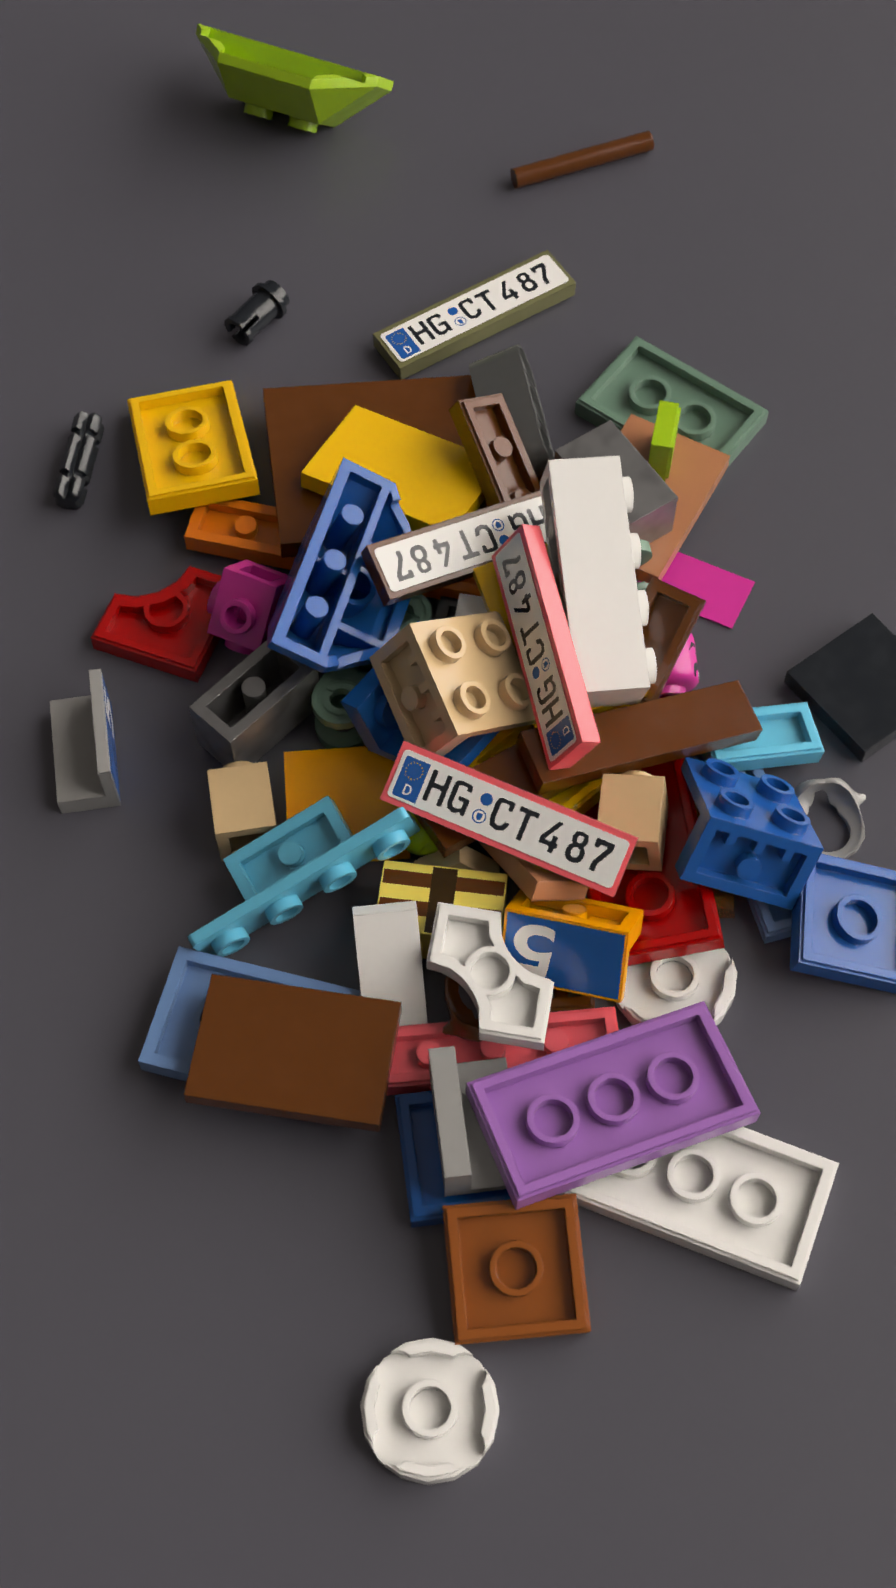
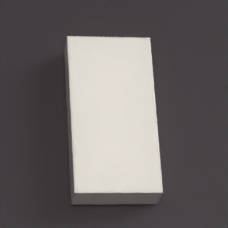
(391, 957)

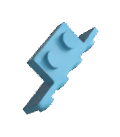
(293, 864)

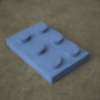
(181, 1005)

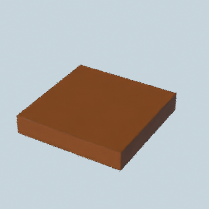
(515, 1270)

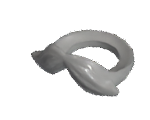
(847, 806)

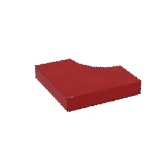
(162, 627)

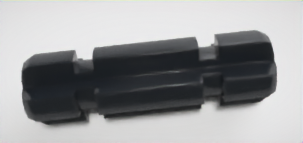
(78, 460)

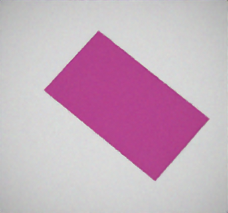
(721, 589)

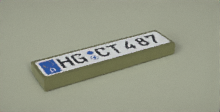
(474, 314)

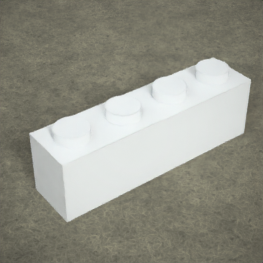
(596, 577)

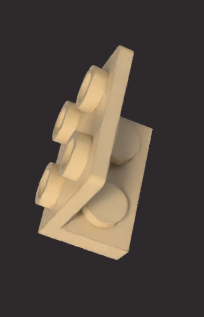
(453, 680)

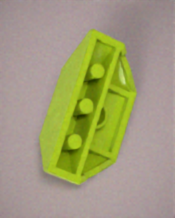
(288, 81)

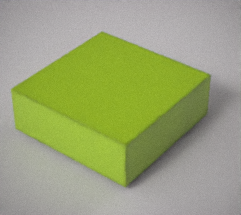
(664, 438)

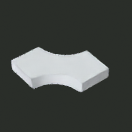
(507, 997)

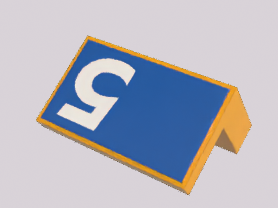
(574, 942)

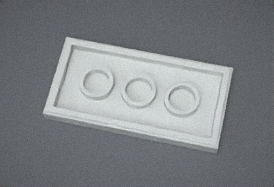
(726, 1198)

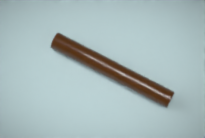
(582, 159)

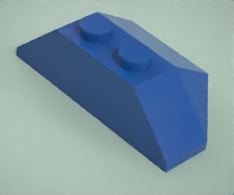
(329, 602)

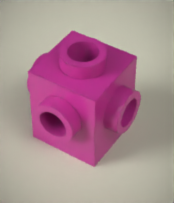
(244, 604)

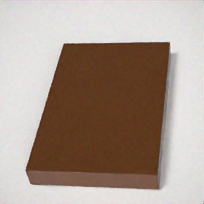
(294, 1052)

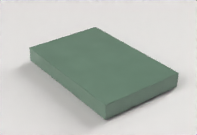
(647, 375)

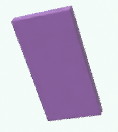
(610, 1104)

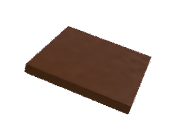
(306, 416)

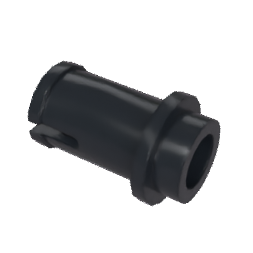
(265, 304)

